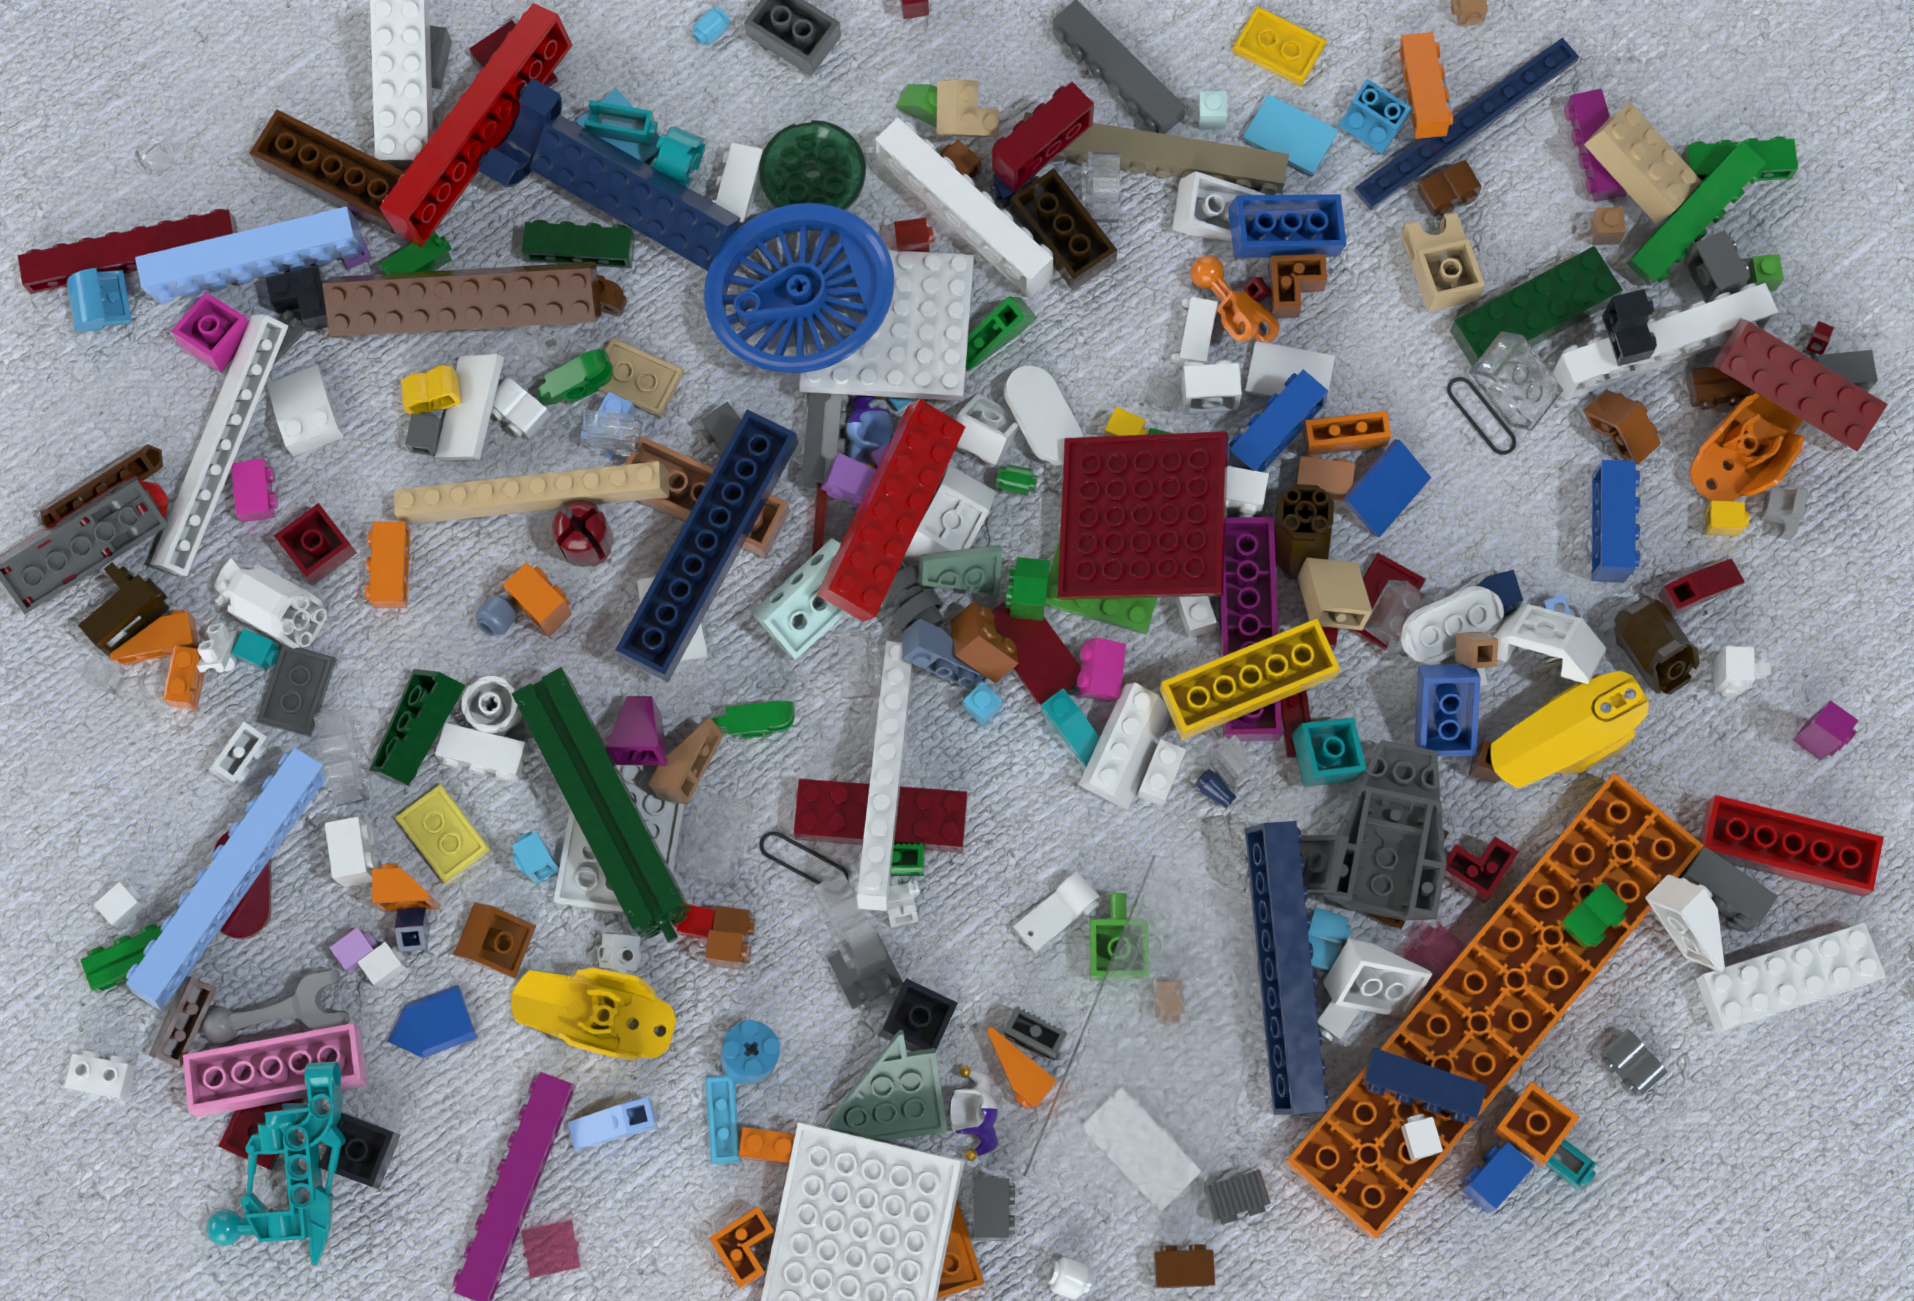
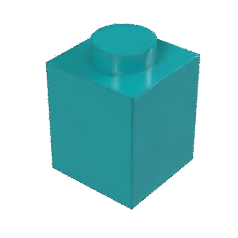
(256, 650)

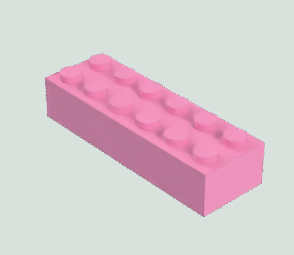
(270, 1069)

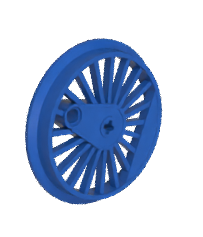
(800, 289)

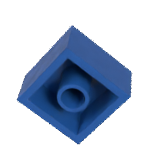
(1496, 1177)

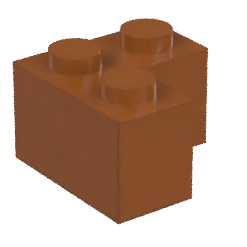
(1291, 276)
(1624, 423)
(980, 644)
(729, 938)

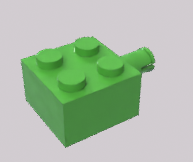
(1105, 936)

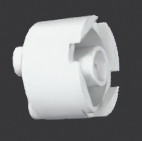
(482, 695)

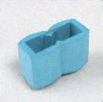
(1325, 935)

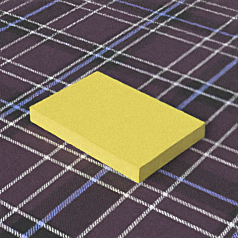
(443, 833)

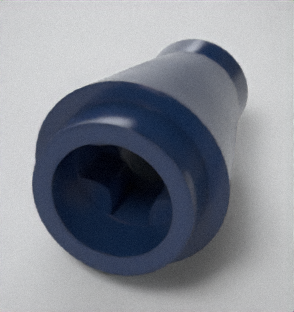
(1215, 788)

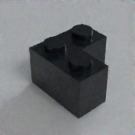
(300, 290)
(1627, 327)

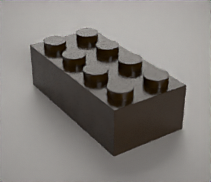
(1065, 227)

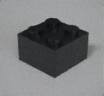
(920, 1015)
(365, 1151)

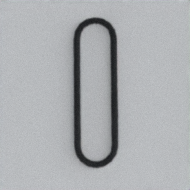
(1473, 422)
(801, 847)

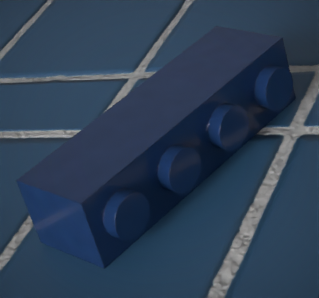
(1424, 1085)

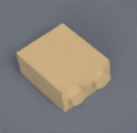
(1334, 593)

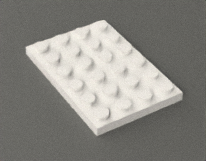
(580, 875)

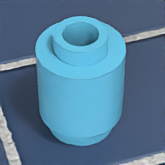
(710, 26)

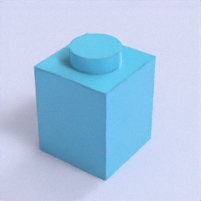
(982, 703)

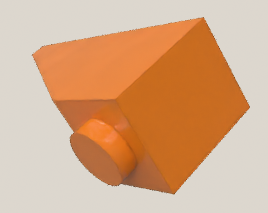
(159, 639)
(1023, 1074)

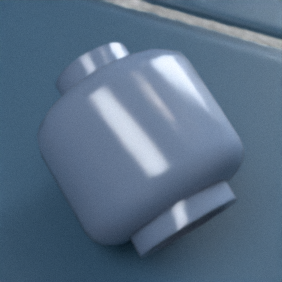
(496, 615)

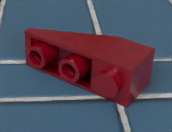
(1700, 587)

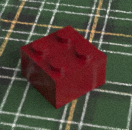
(315, 544)

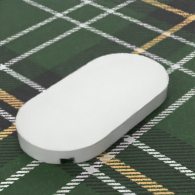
(1041, 412)
(1432, 630)

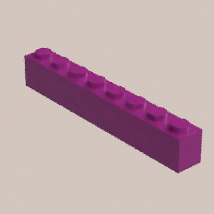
(514, 1189)

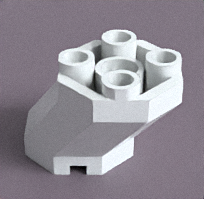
(276, 606)

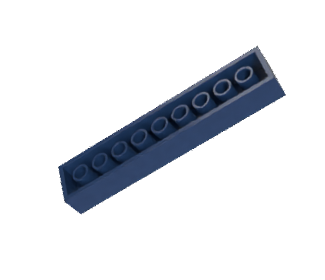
(707, 546)
(1286, 968)

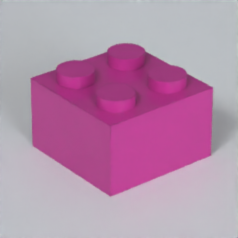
(211, 331)

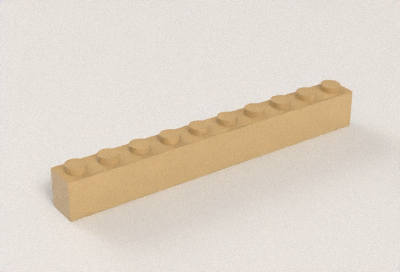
(531, 492)

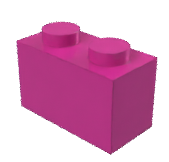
(254, 490)
(1101, 669)

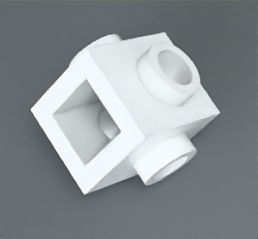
(619, 952)

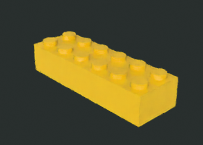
(1249, 679)

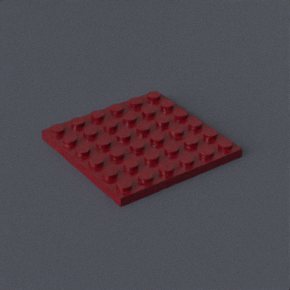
(1143, 516)

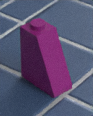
(638, 734)

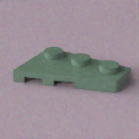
(963, 569)

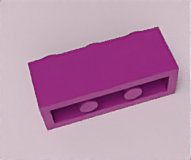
(1827, 731)

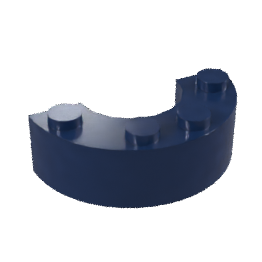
(512, 158)

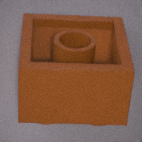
(495, 939)

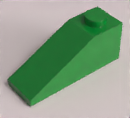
(998, 330)

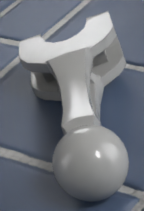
(222, 1024)

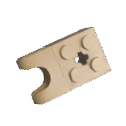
(1443, 263)

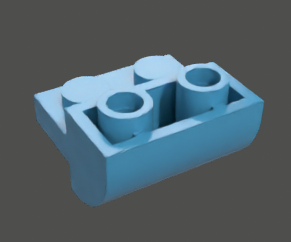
(1375, 116)
(98, 299)

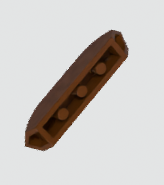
(143, 461)

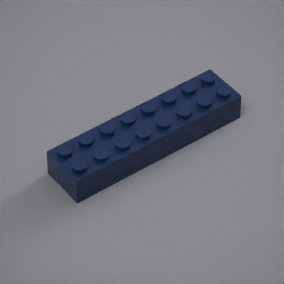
(632, 191)

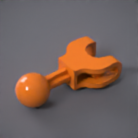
(1237, 308)

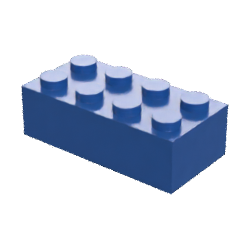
(1286, 225)
(1278, 424)
(1614, 521)

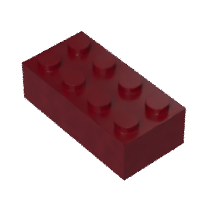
(1042, 136)

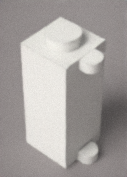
(1197, 331)

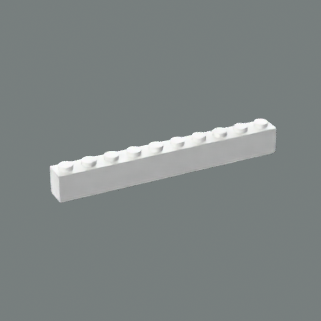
(219, 445)
(885, 780)

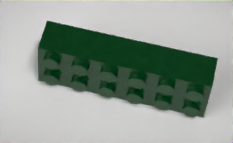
(1540, 305)

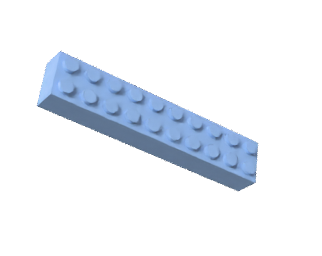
(226, 879)

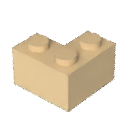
(959, 111)

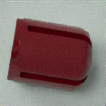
(570, 534)

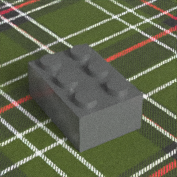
(794, 31)
(1733, 892)

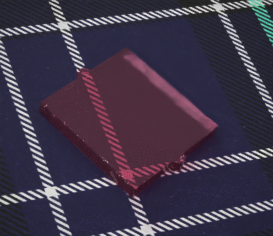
(551, 1249)

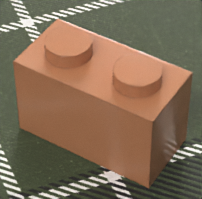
(1331, 475)

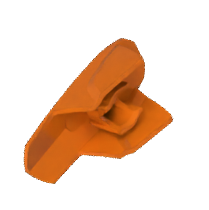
(1756, 446)

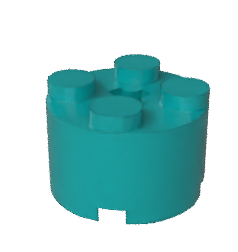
(679, 154)

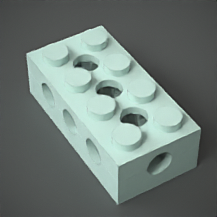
(794, 611)

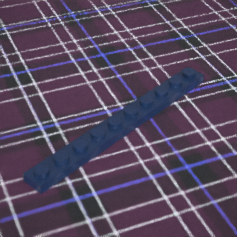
(1467, 124)

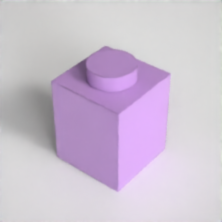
(353, 948)

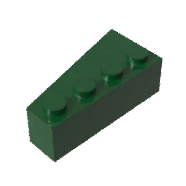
(415, 724)

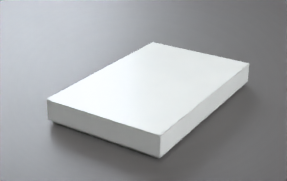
(1275, 363)

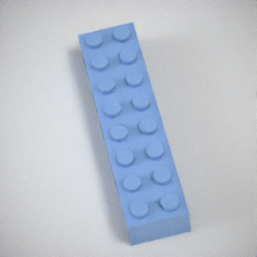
(250, 255)

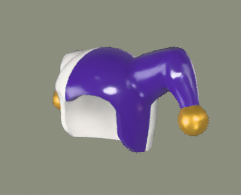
(975, 1112)

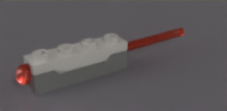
(821, 445)

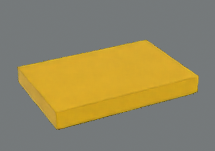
(1279, 46)

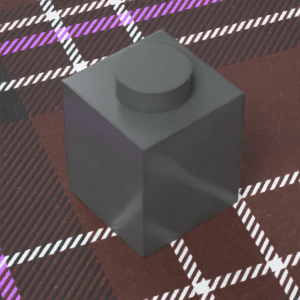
(423, 433)

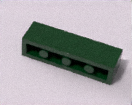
(578, 244)

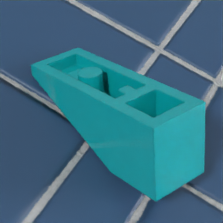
(1071, 725)

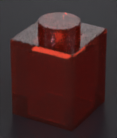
(913, 235)

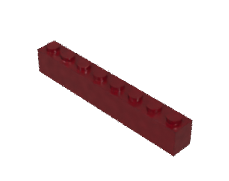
(117, 251)

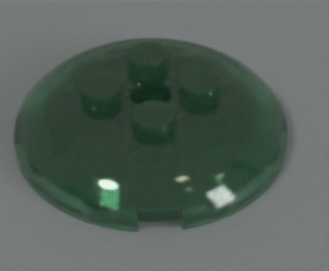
(809, 148)

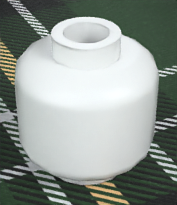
(1069, 1278)

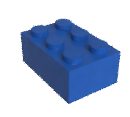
(1447, 709)

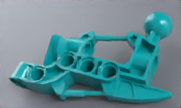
(278, 1135)

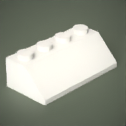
(1126, 745)

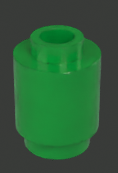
(1016, 479)

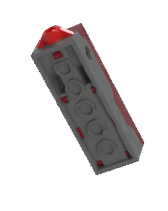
(83, 541)

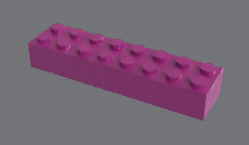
(1250, 611)

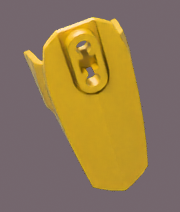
(1571, 731)
(595, 1011)

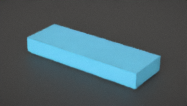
(722, 1120)

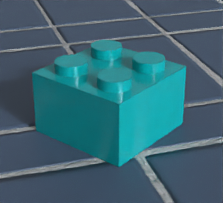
(1329, 752)

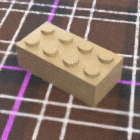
(1643, 162)

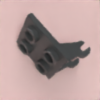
(869, 984)

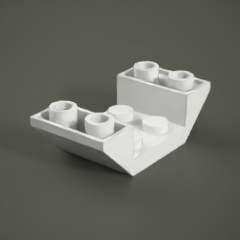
(951, 516)
(1553, 635)

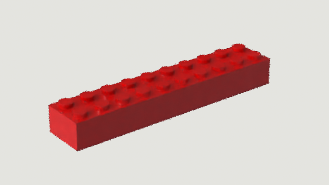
(474, 126)

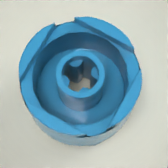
(751, 1068)

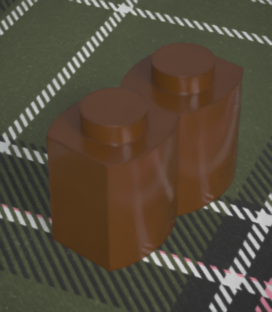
(1449, 188)

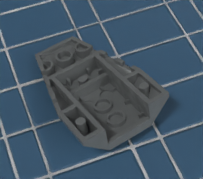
(1395, 837)

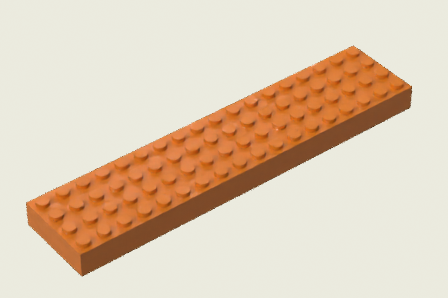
(1495, 1000)

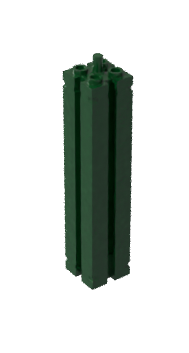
(602, 805)

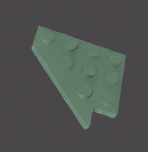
(895, 1096)

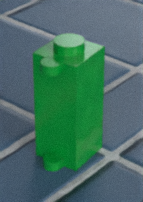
(417, 259)

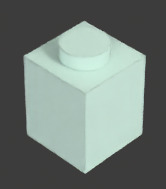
(1212, 109)

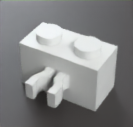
(1736, 670)

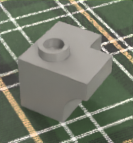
(1785, 510)

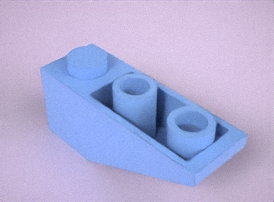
(613, 1123)

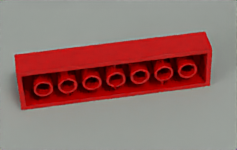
(891, 511)

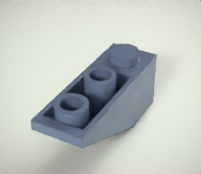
(934, 651)

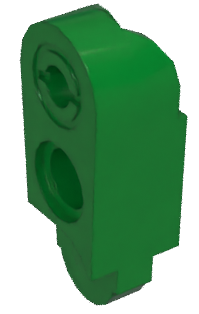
(576, 378)
(757, 719)

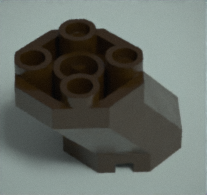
(1302, 527)
(1656, 645)

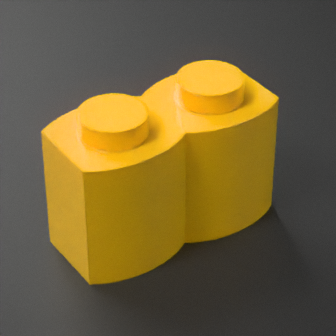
(431, 390)

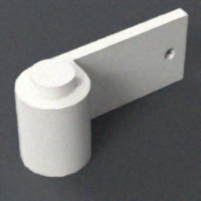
(1058, 911)

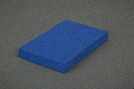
(1387, 488)

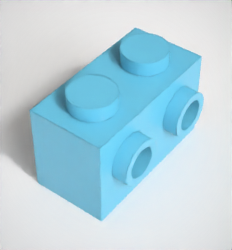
(534, 857)

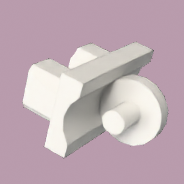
(217, 650)

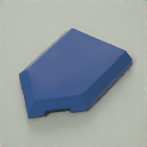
(433, 1024)

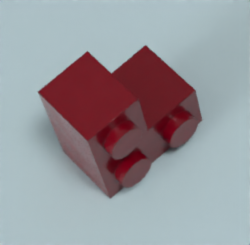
(1479, 875)

